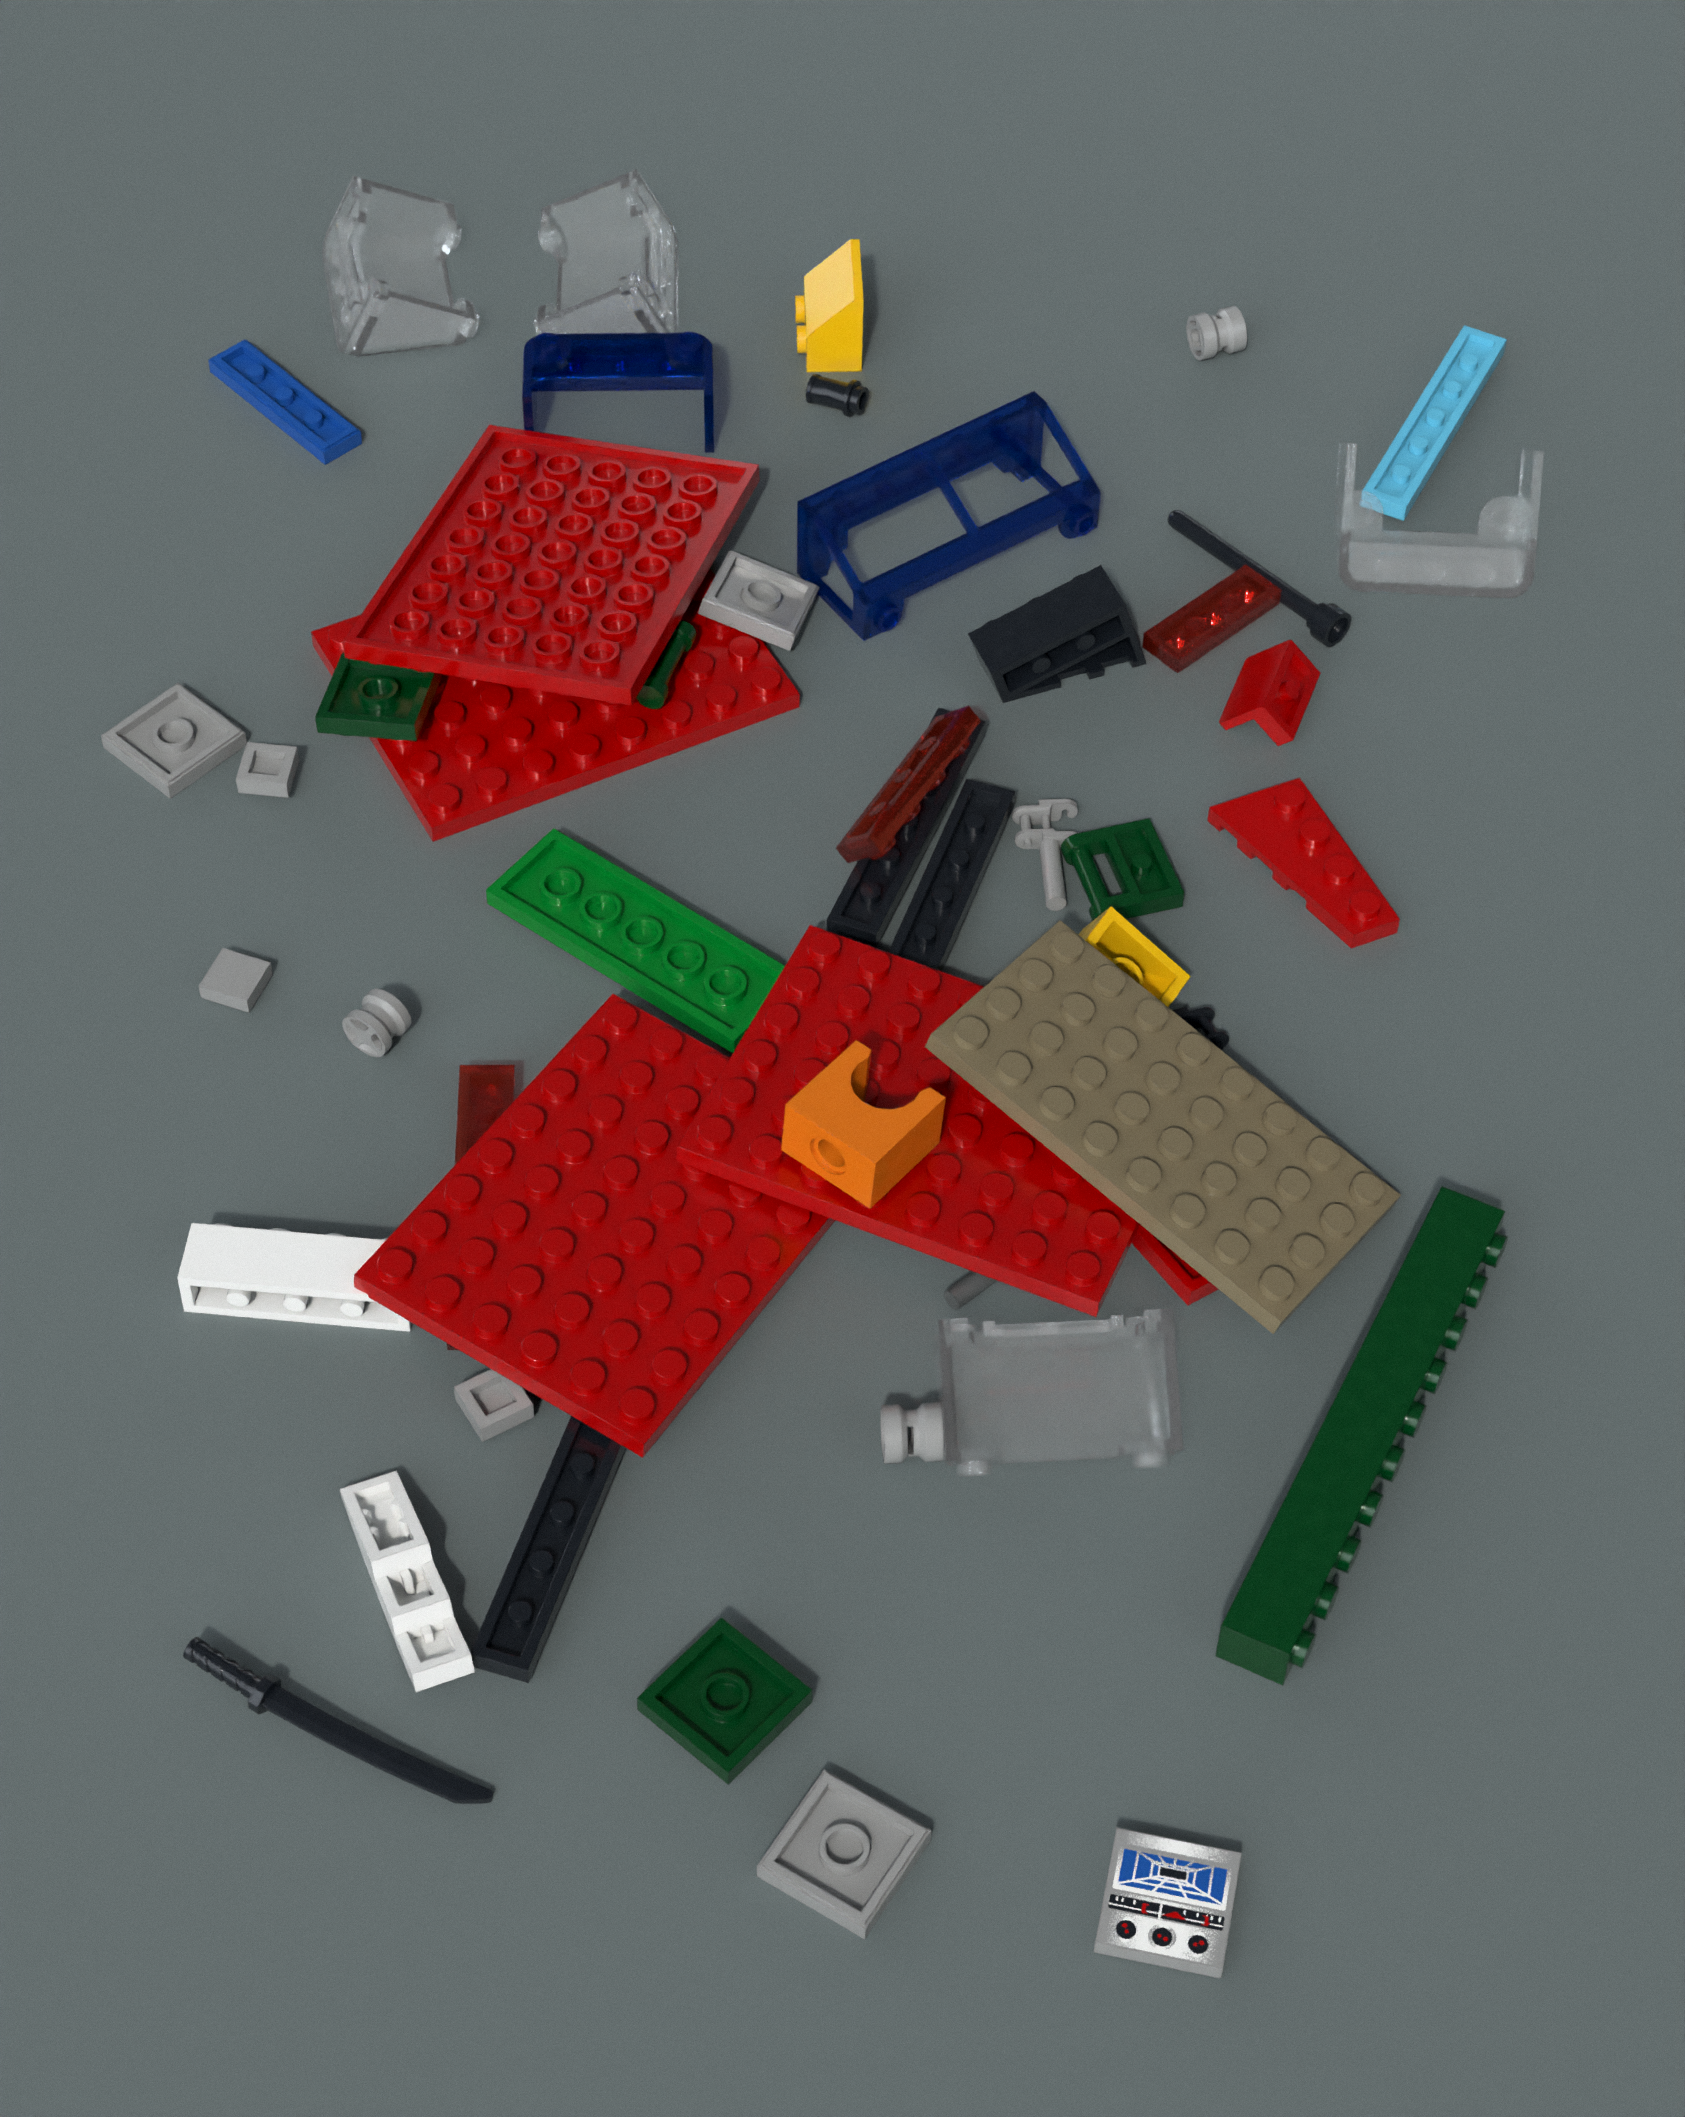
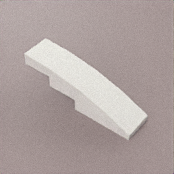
(407, 1581)

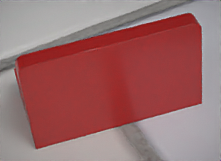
(1272, 691)

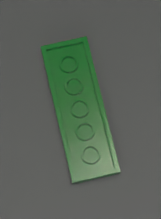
(637, 937)

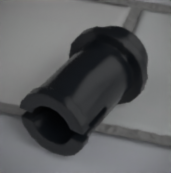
(848, 397)

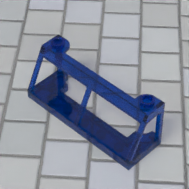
(1006, 437)

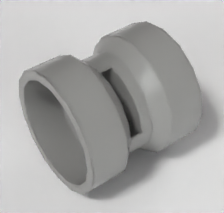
(1216, 333)
(925, 1433)

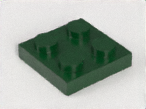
(376, 701)
(724, 1700)

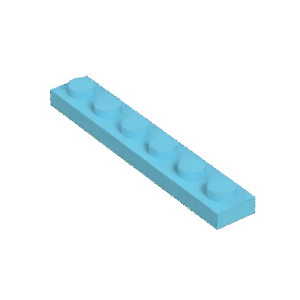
(1435, 420)

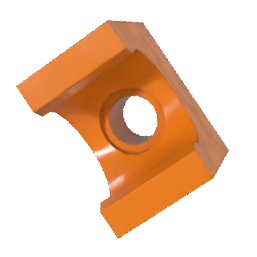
(852, 1142)

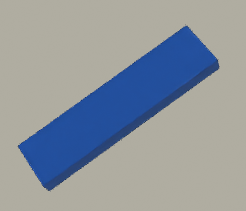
(285, 401)

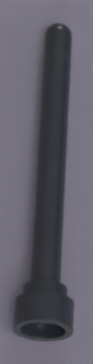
(1326, 622)

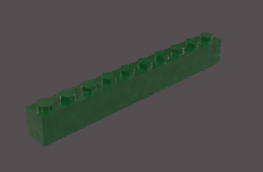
(1361, 1439)

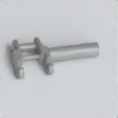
(1047, 841)

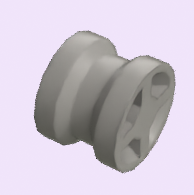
(376, 1022)

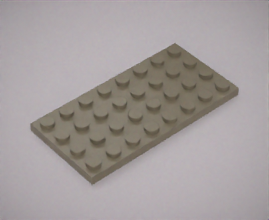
(1164, 1124)

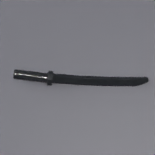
(268, 1695)

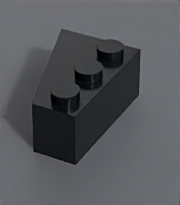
(1058, 637)

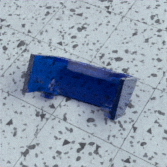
(618, 364)

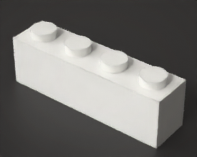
(280, 1276)

